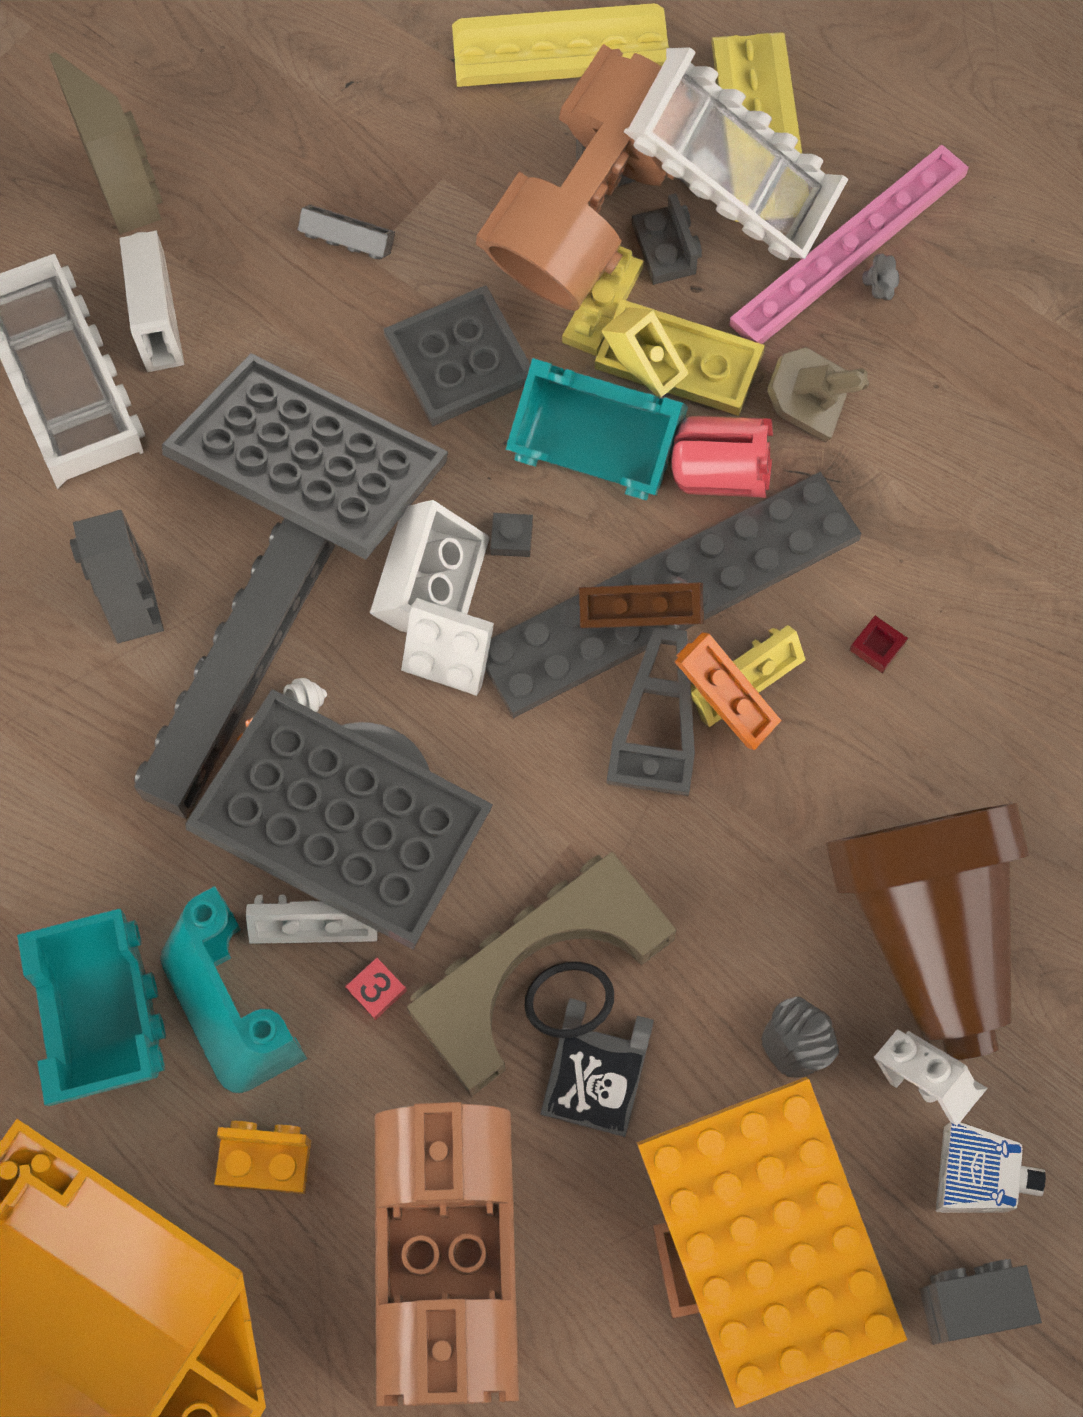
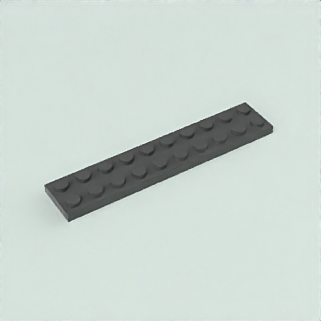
(730, 560)

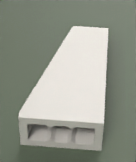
(150, 301)

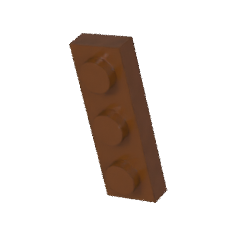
(641, 605)

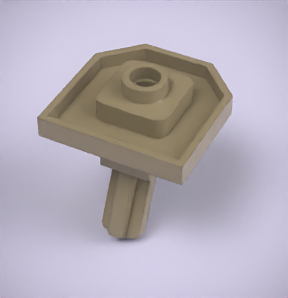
(812, 390)

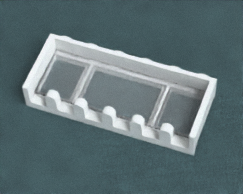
(734, 157)
(61, 373)

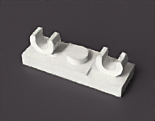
(302, 923)

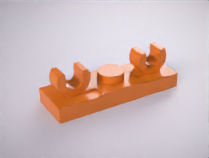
(727, 690)

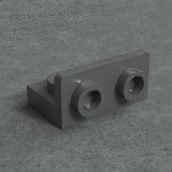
(667, 241)

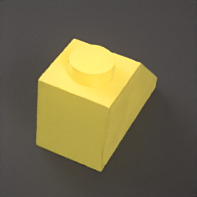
(645, 349)

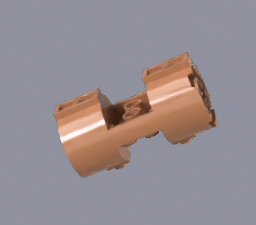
(554, 234)
(445, 1255)

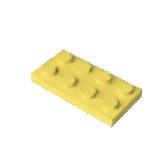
(717, 362)

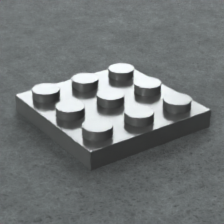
(458, 355)

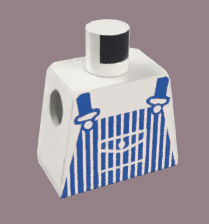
(983, 1172)

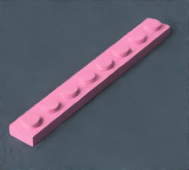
(848, 246)

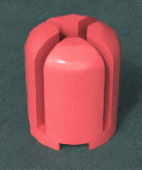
(722, 456)

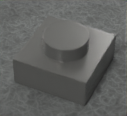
(511, 534)

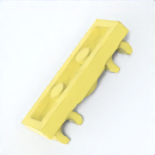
(601, 304)
(760, 666)

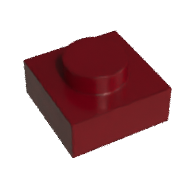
(878, 644)

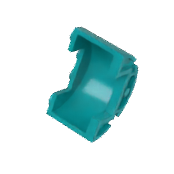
(93, 1006)

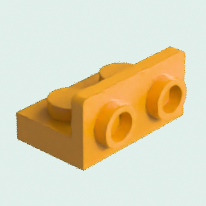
(263, 1158)

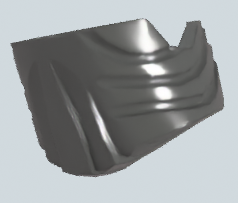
(799, 1038)

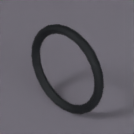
(569, 1033)

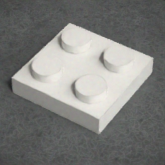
(446, 646)

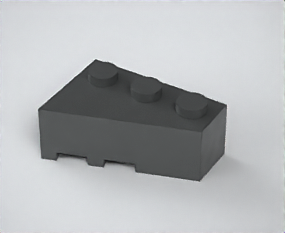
(117, 574)

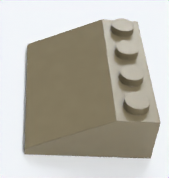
(110, 147)

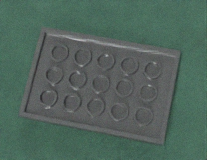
(306, 455)
(340, 818)

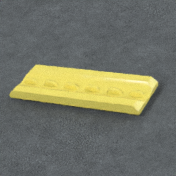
(553, 42)
(760, 71)

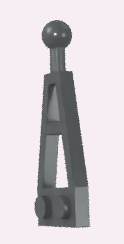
(652, 766)

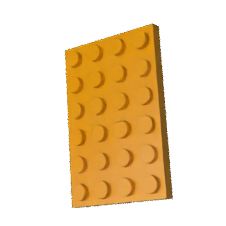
(771, 1241)

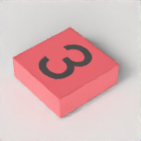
(376, 988)

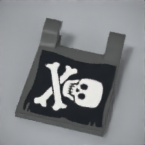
(596, 1075)

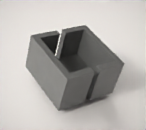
(979, 1304)

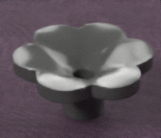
(882, 277)

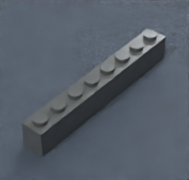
(233, 668)

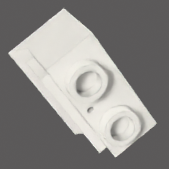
(933, 1071)

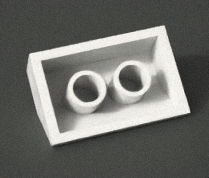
(429, 559)

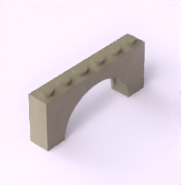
(597, 905)

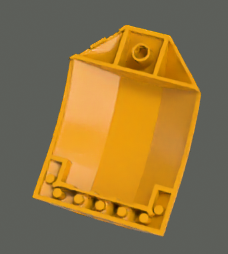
(111, 1301)

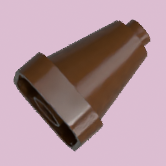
(942, 917)

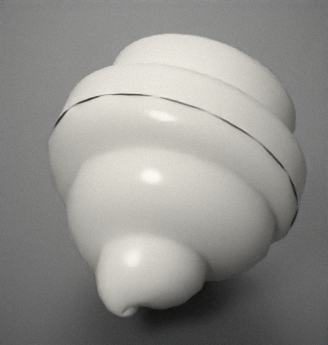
(305, 693)

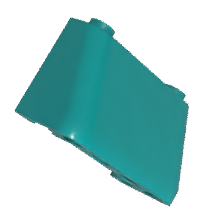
(595, 428)
(239, 1049)

